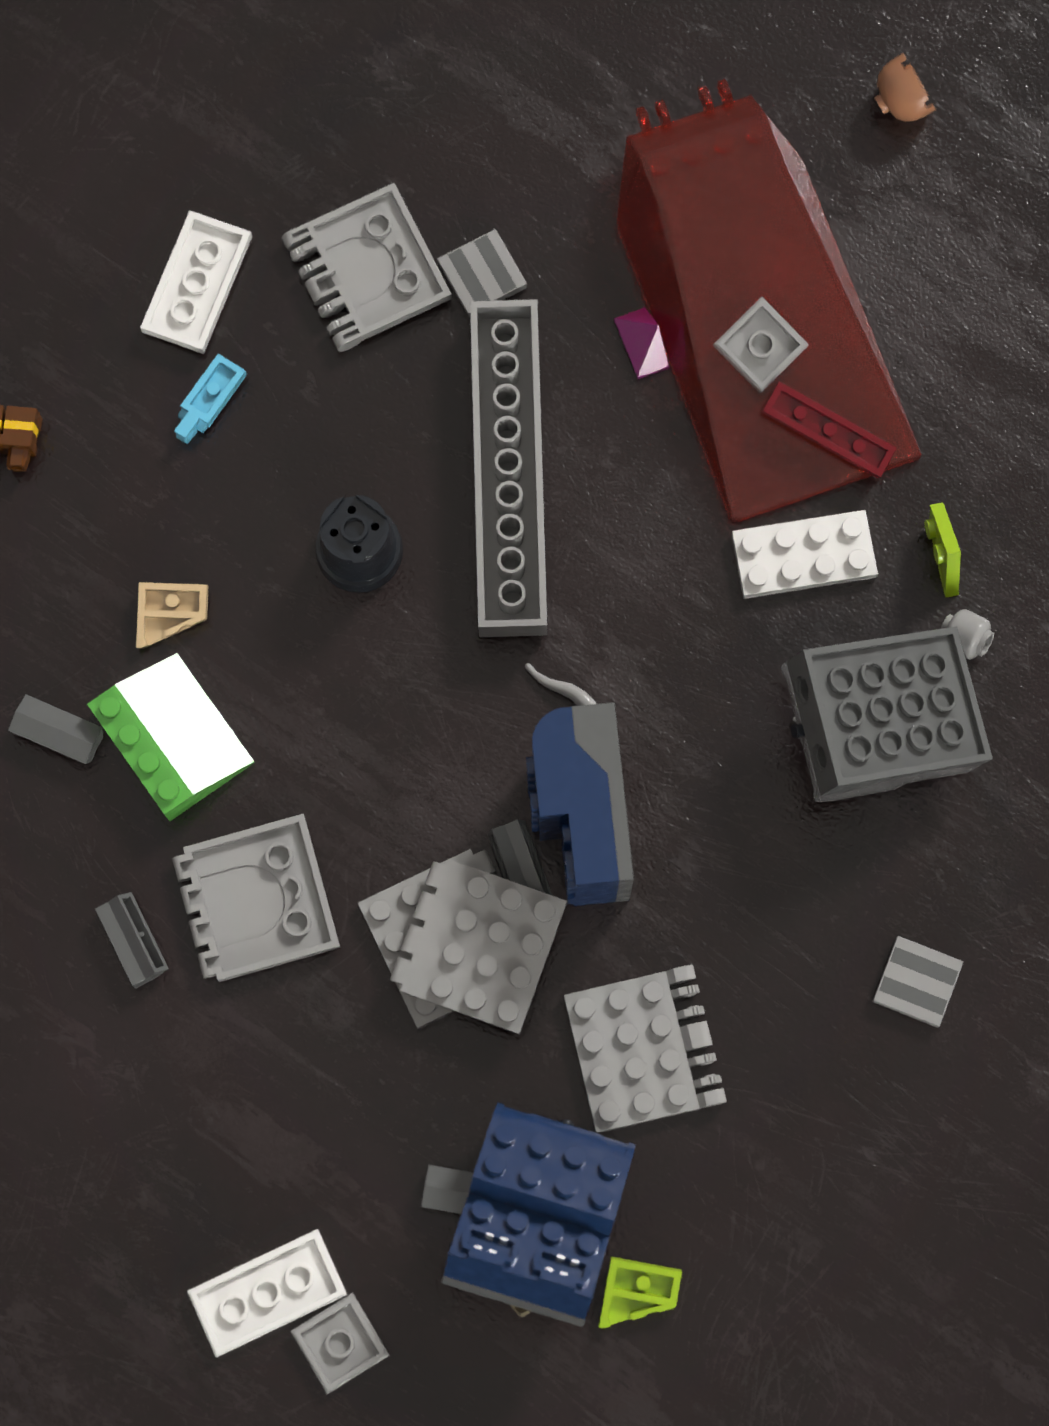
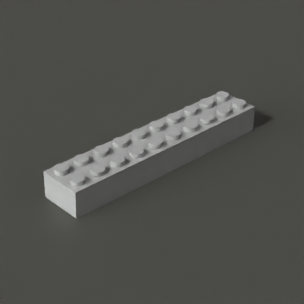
(508, 469)

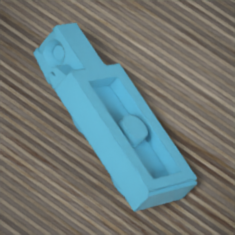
(208, 397)

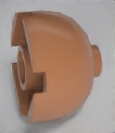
(902, 91)

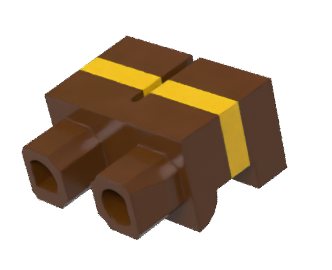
(19, 435)

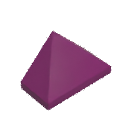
(642, 342)

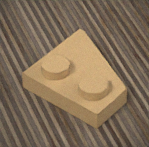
(168, 609)

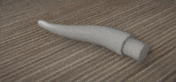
(566, 689)

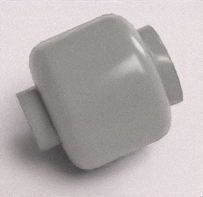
(973, 631)

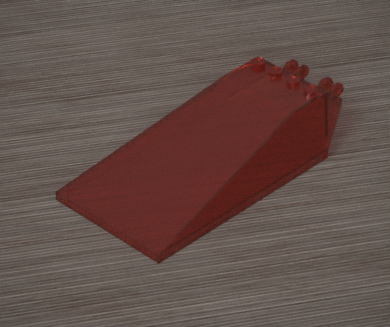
(712, 224)

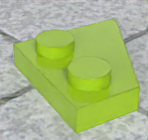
(945, 548)
(638, 1290)

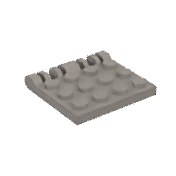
(372, 262)
(637, 1051)

